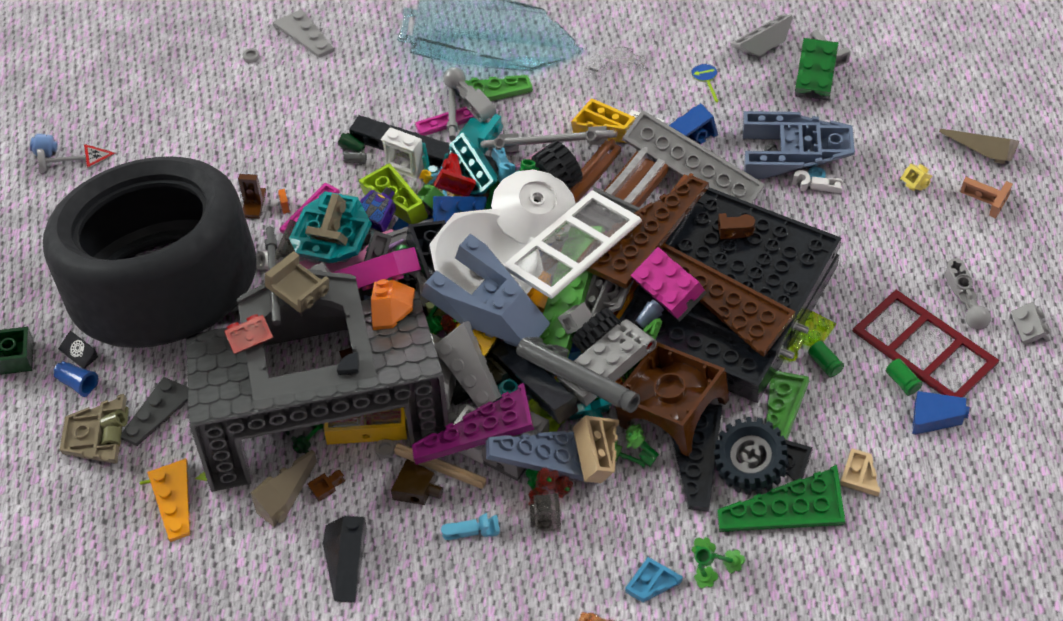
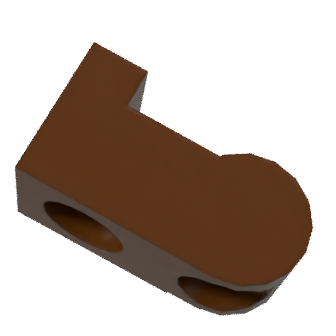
(735, 226)

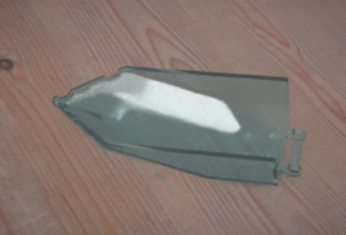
(487, 34)

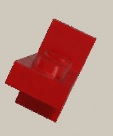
(452, 180)

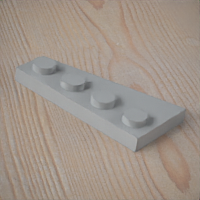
(305, 32)

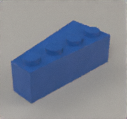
(696, 124)

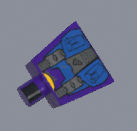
(379, 208)

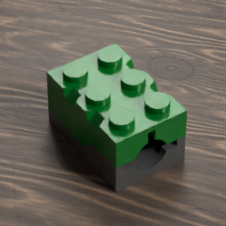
(816, 69)

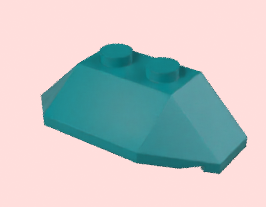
(473, 164)

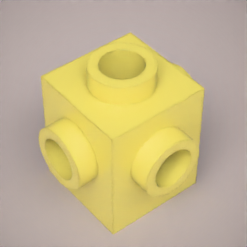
(916, 177)

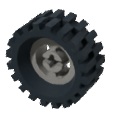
(754, 439)

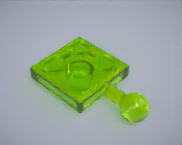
(818, 331)

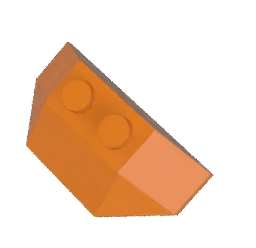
(390, 303)

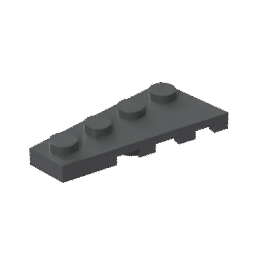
(158, 408)

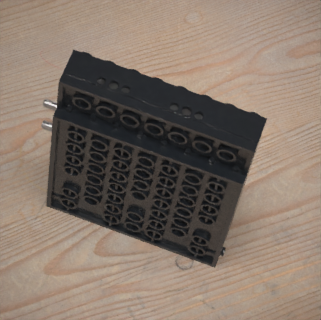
(779, 260)

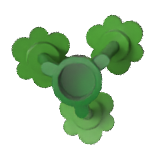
(705, 557)

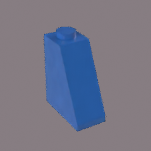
(938, 412)

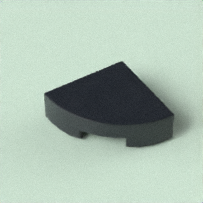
(349, 364)

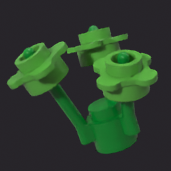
(635, 439)

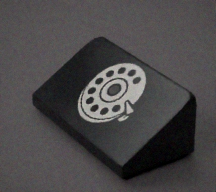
(78, 350)

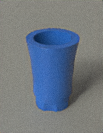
(77, 378)

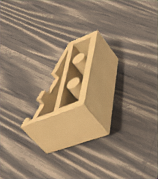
(596, 447)

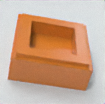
(283, 201)

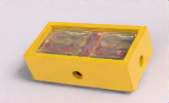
(367, 428)

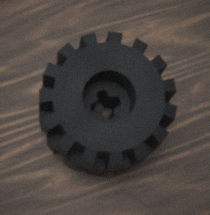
(559, 163)

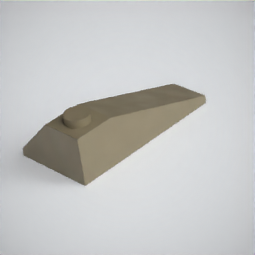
(992, 147)
(277, 495)

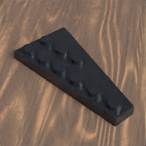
(698, 467)

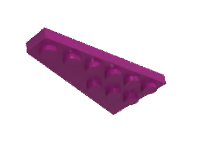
(502, 418)

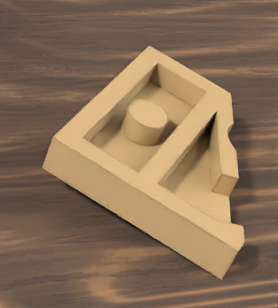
(860, 473)

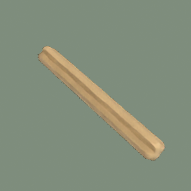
(444, 467)

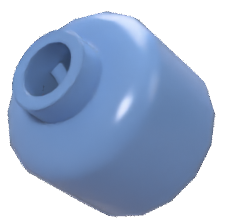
(44, 142)

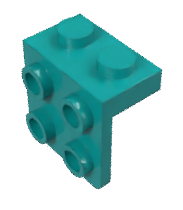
(482, 131)

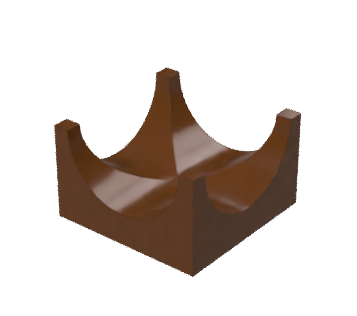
(674, 392)

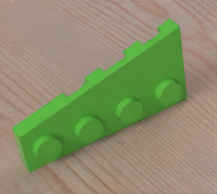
(502, 88)

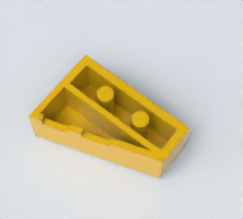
(600, 114)

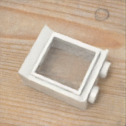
(403, 152)

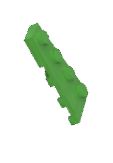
(785, 399)

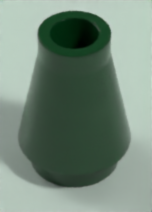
(350, 143)

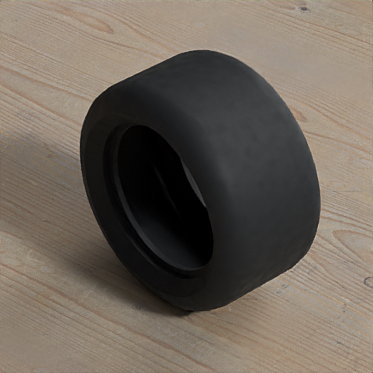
(164, 292)

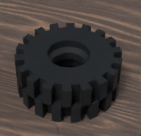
(595, 329)

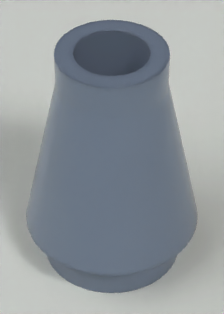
(650, 312)

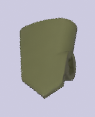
(112, 426)

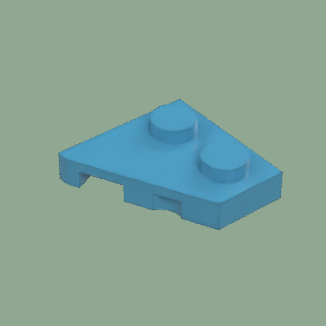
(652, 580)

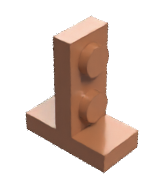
(987, 194)

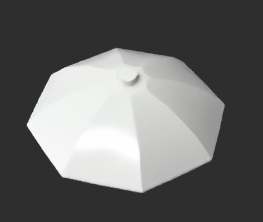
(484, 227)

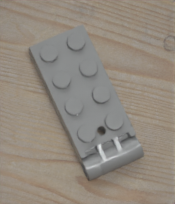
(612, 356)

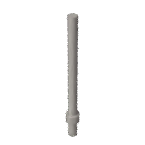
(452, 125)

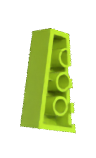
(407, 203)

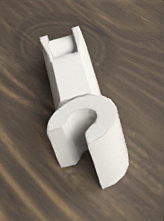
(817, 183)

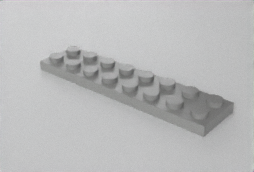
(688, 157)

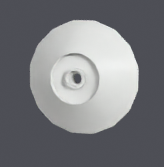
(519, 212)

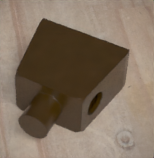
(415, 484)

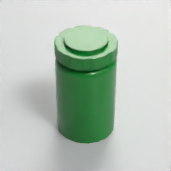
(825, 359)
(904, 377)

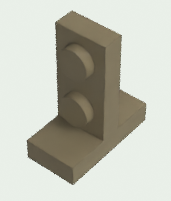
(330, 223)

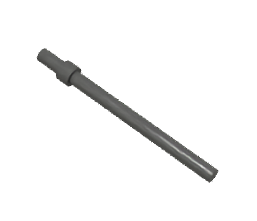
(271, 246)

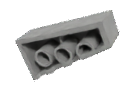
(468, 364)

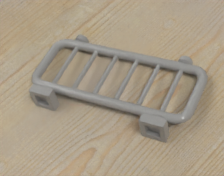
(511, 142)

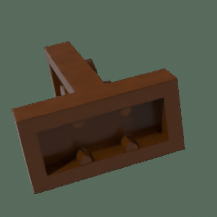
(252, 195)

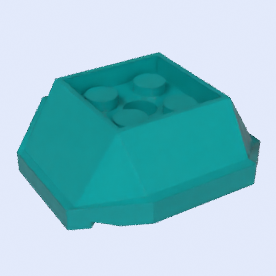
(353, 225)

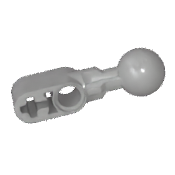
(473, 99)
(956, 275)

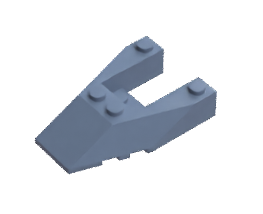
(803, 142)
(496, 306)

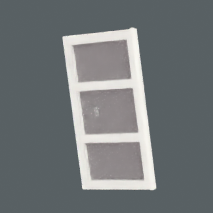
(572, 244)

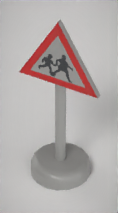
(92, 155)

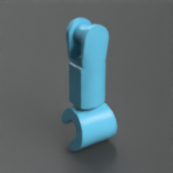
(503, 164)
(462, 529)

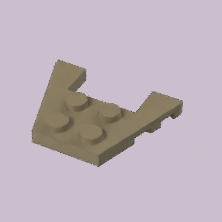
(83, 432)

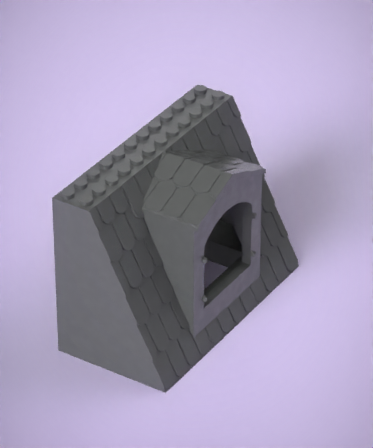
(238, 401)

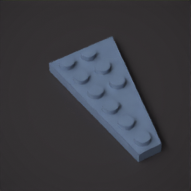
(535, 452)

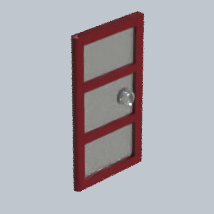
(926, 345)

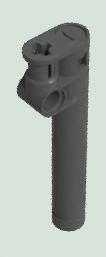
(555, 360)

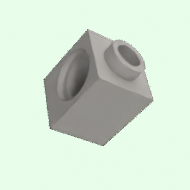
(575, 317)

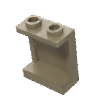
(295, 283)

